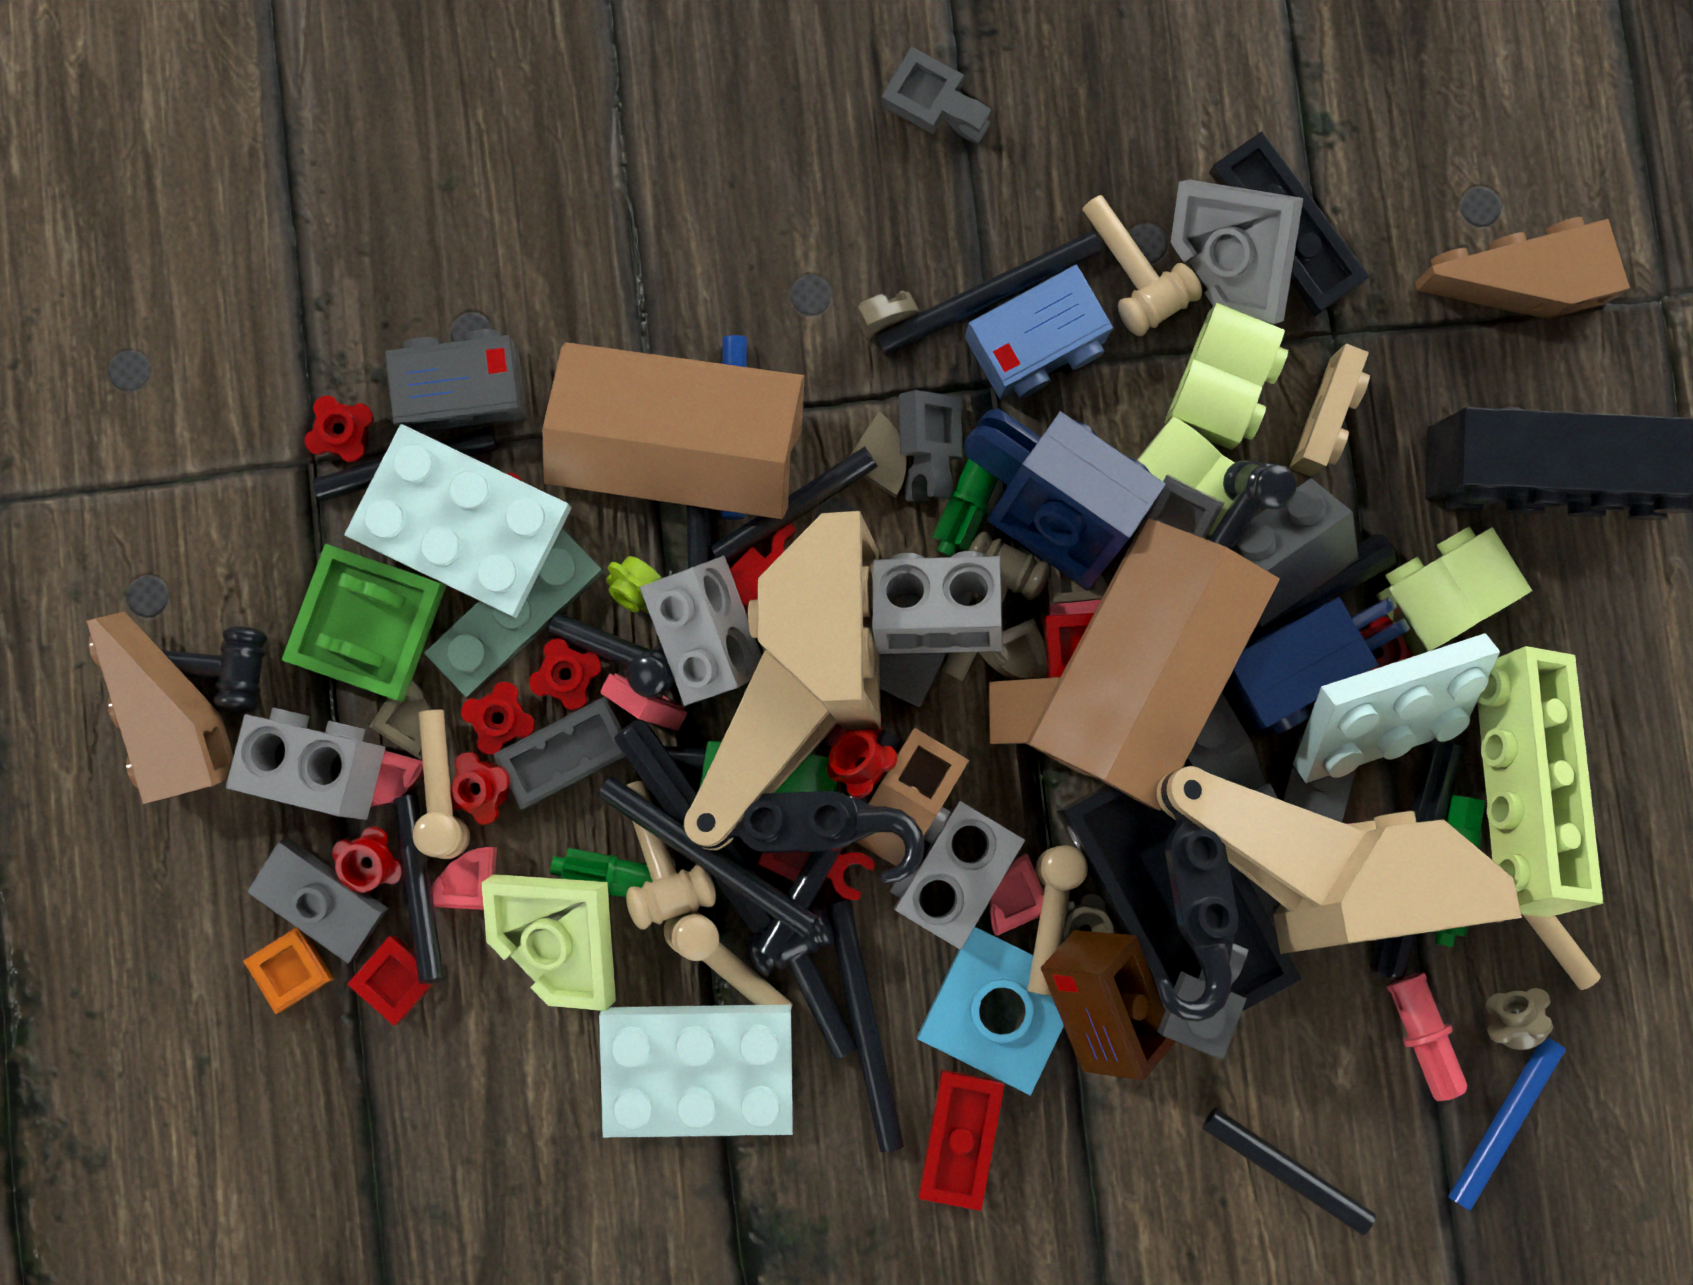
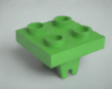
(364, 622)

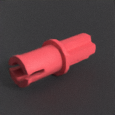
(1428, 1036)

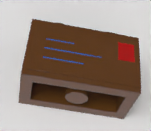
(1108, 1003)

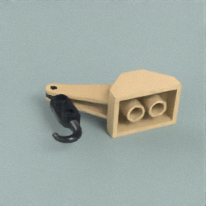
(813, 675)
(1329, 876)

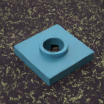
(955, 1021)

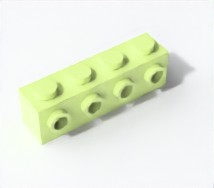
(1539, 781)

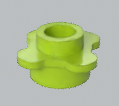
(626, 582)

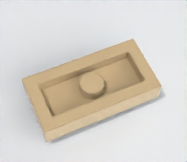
(1339, 389)

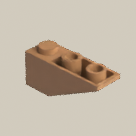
(1538, 277)
(165, 722)

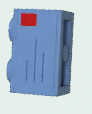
(1039, 334)

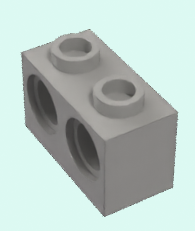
(937, 621)
(703, 630)
(305, 771)
(971, 882)

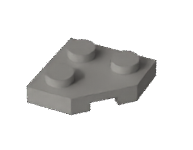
(1238, 244)

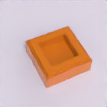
(288, 970)

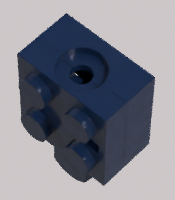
(1065, 492)
(1292, 663)

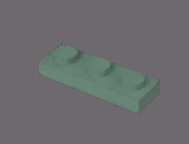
(489, 639)

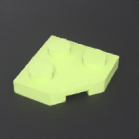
(555, 935)

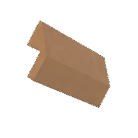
(672, 429)
(1153, 660)

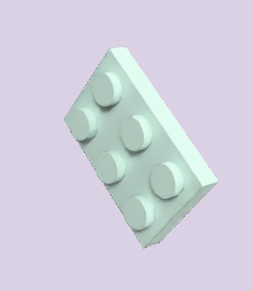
(458, 521)
(1394, 708)
(696, 1070)

